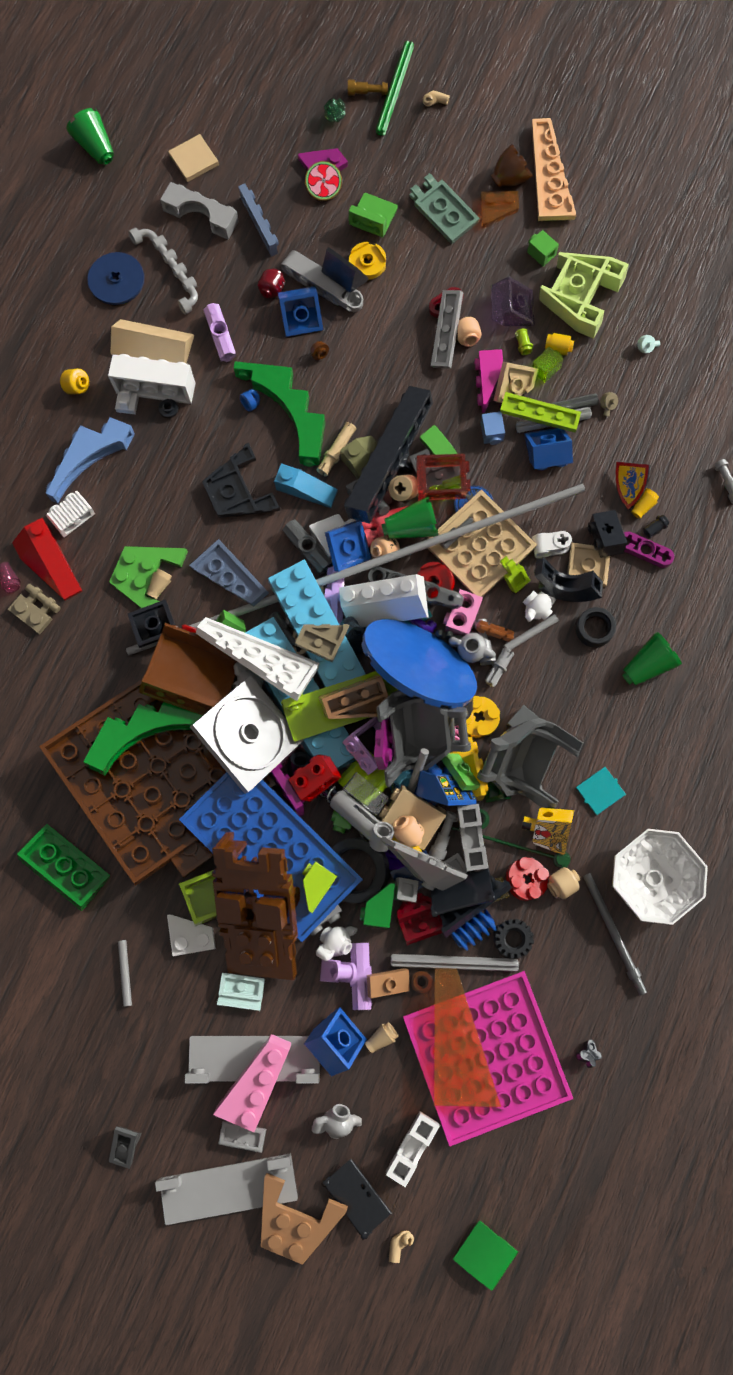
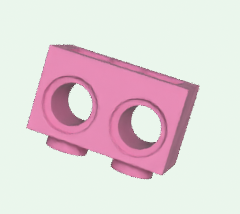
(467, 615)

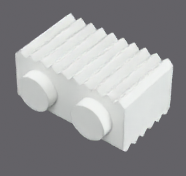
(70, 513)

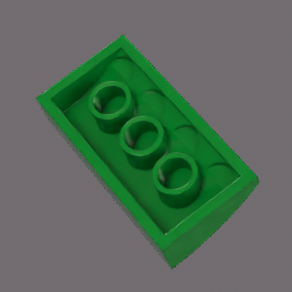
(63, 867)

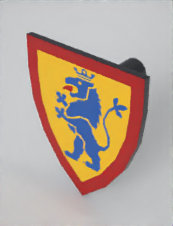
(631, 481)

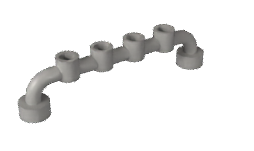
(169, 257)

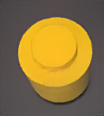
(560, 343)

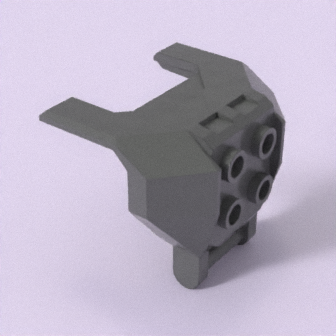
(419, 727)
(522, 758)

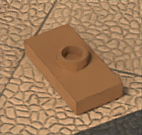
(388, 983)

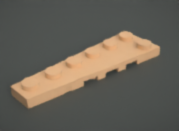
(551, 185)

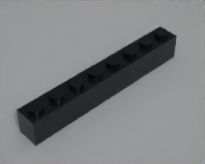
(388, 454)

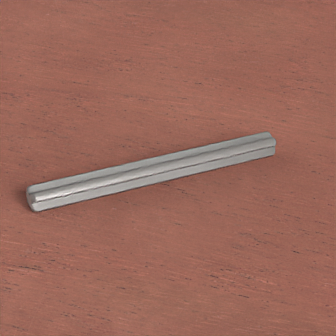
(454, 962)

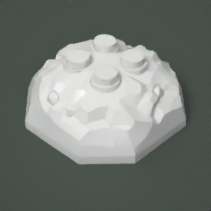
(659, 876)

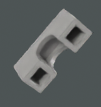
(472, 838)

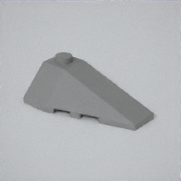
(426, 868)

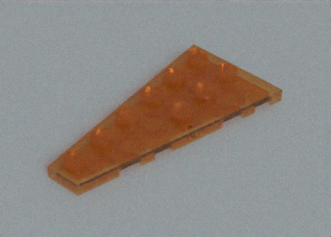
(459, 1059)

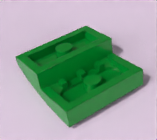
(485, 1255)

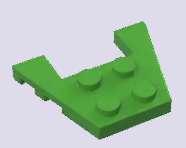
(136, 569)

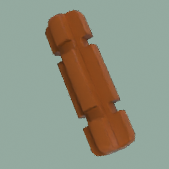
(495, 630)

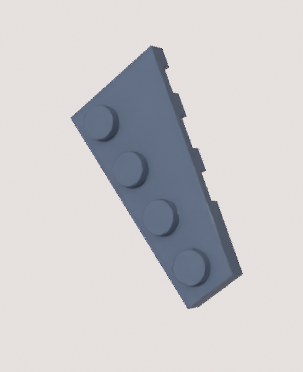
(228, 572)

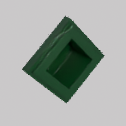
(494, 794)

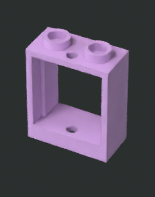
(359, 751)

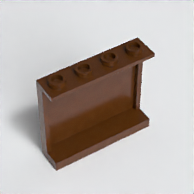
(188, 671)

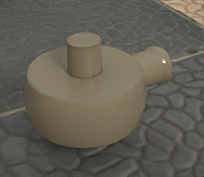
(608, 402)

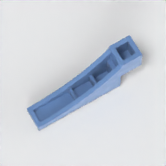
(85, 450)

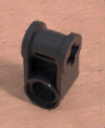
(354, 634)

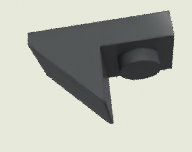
(123, 1146)

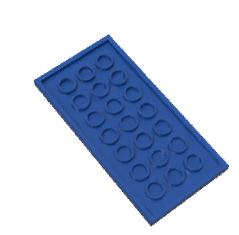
(269, 822)

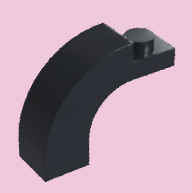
(567, 587)

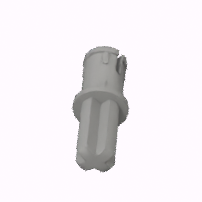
(499, 667)

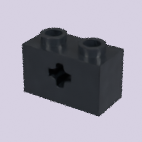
(607, 533)

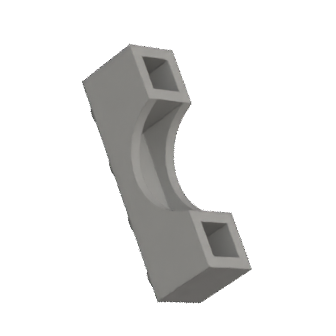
(180, 201)

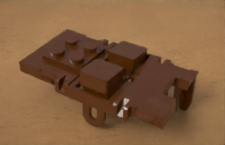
(267, 942)

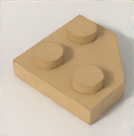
(515, 380)

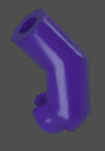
(430, 626)

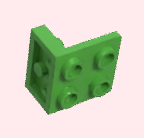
(372, 214)

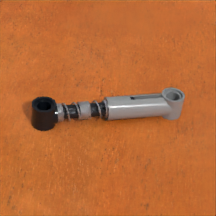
(349, 808)

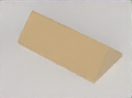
(150, 342)

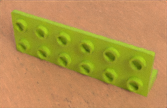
(307, 716)

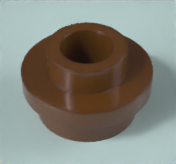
(319, 350)
(421, 989)

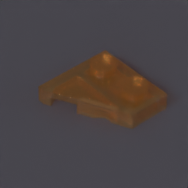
(498, 205)

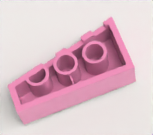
(251, 1091)

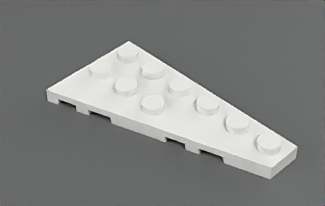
(272, 663)

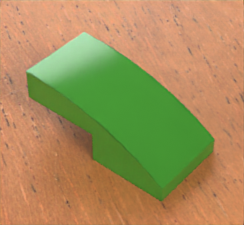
(436, 442)

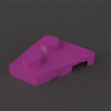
(331, 155)

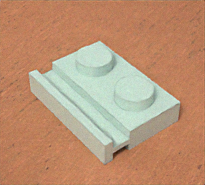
(241, 991)

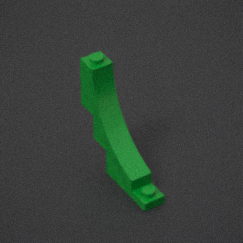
(277, 384)

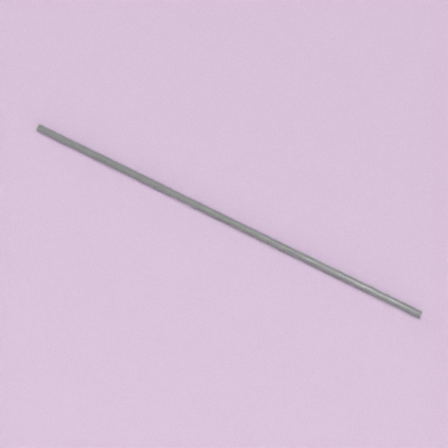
(403, 552)

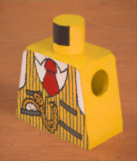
(550, 828)

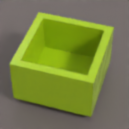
(200, 898)

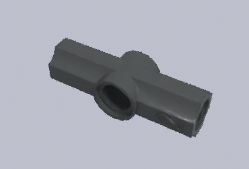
(299, 538)

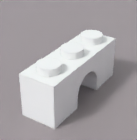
(411, 1148)

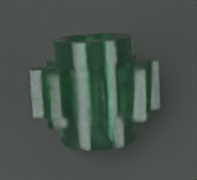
(334, 110)

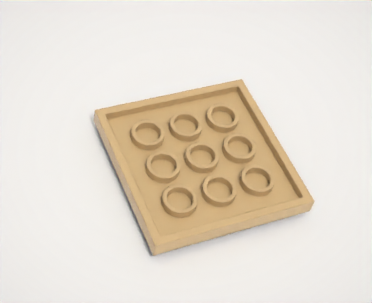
(477, 555)

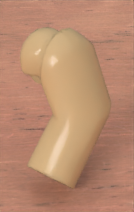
(399, 1242)

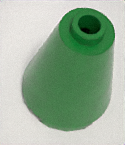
(91, 135)
(412, 522)
(651, 661)

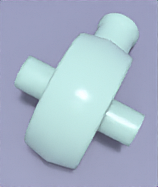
(647, 344)

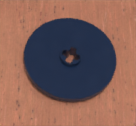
(108, 289)

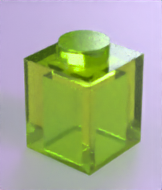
(548, 364)

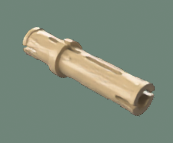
(332, 455)

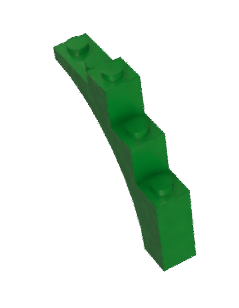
(117, 737)

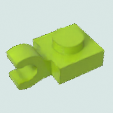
(516, 576)

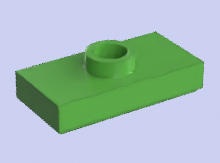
(460, 772)

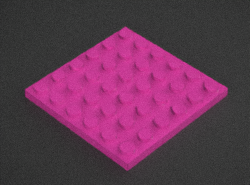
(516, 1053)

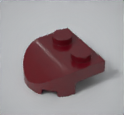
(417, 920)

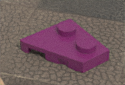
(383, 745)

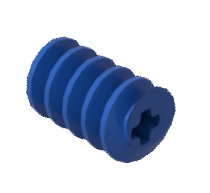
(474, 929)

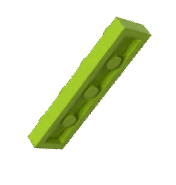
(540, 412)

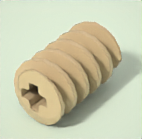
(396, 487)

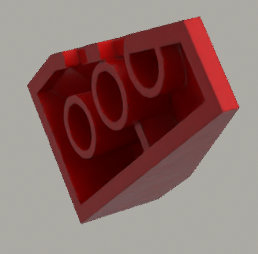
(43, 555)

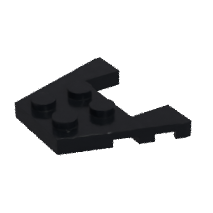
(229, 491)

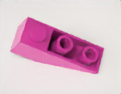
(489, 367)

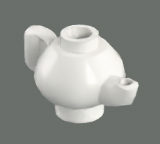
(538, 606)
(335, 942)

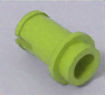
(525, 346)

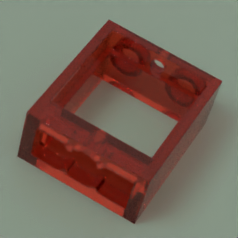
(442, 460)

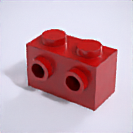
(315, 777)

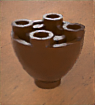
(510, 169)

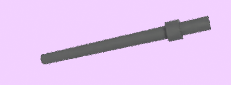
(632, 972)

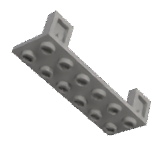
(227, 1057)
(223, 1189)

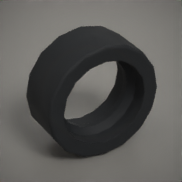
(606, 616)

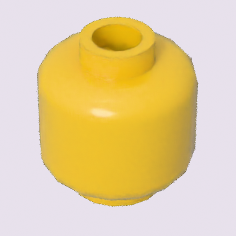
(74, 381)

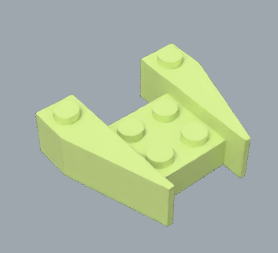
(577, 285)

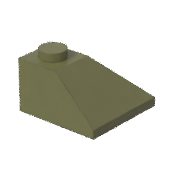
(357, 454)

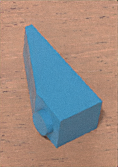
(304, 486)

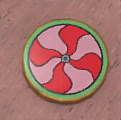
(323, 181)

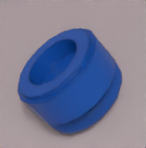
(248, 400)

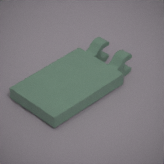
(443, 209)

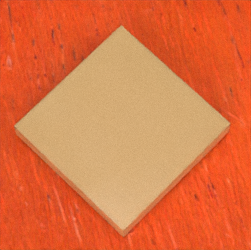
(193, 158)
(584, 559)

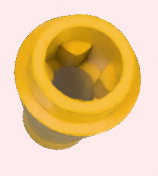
(645, 503)

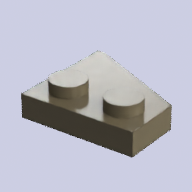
(322, 639)

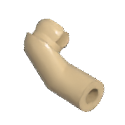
(434, 97)

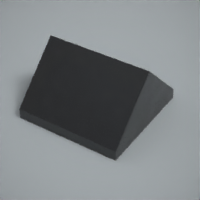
(342, 271)
(149, 622)

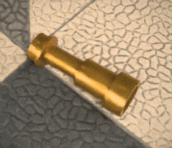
(364, 88)

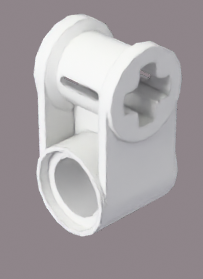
(549, 544)

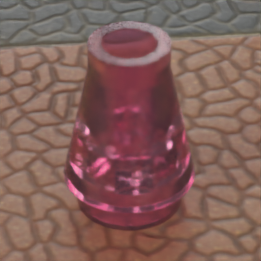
(8, 579)

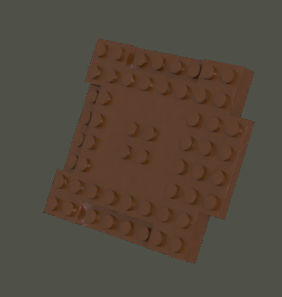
(143, 791)

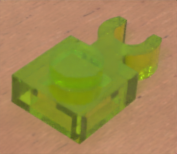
(452, 483)

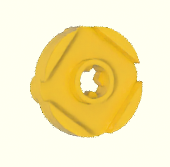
(369, 251)
(490, 713)

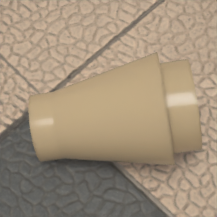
(158, 583)
(382, 1037)

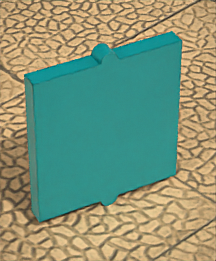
(600, 791)

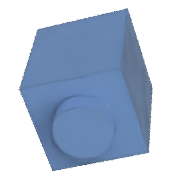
(492, 428)

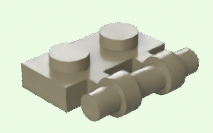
(30, 613)

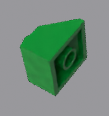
(379, 909)

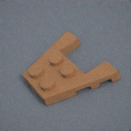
(291, 1231)

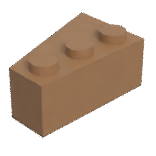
(355, 699)

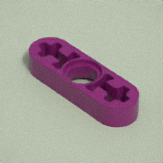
(634, 538)

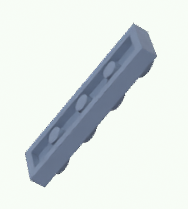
(256, 213)

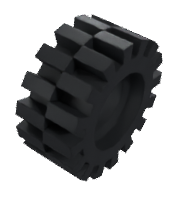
(504, 948)

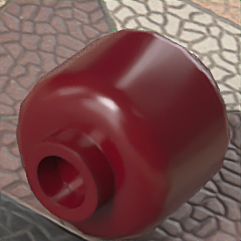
(271, 283)

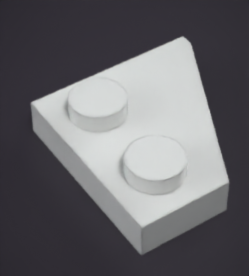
(188, 938)

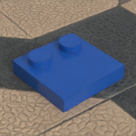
(347, 545)

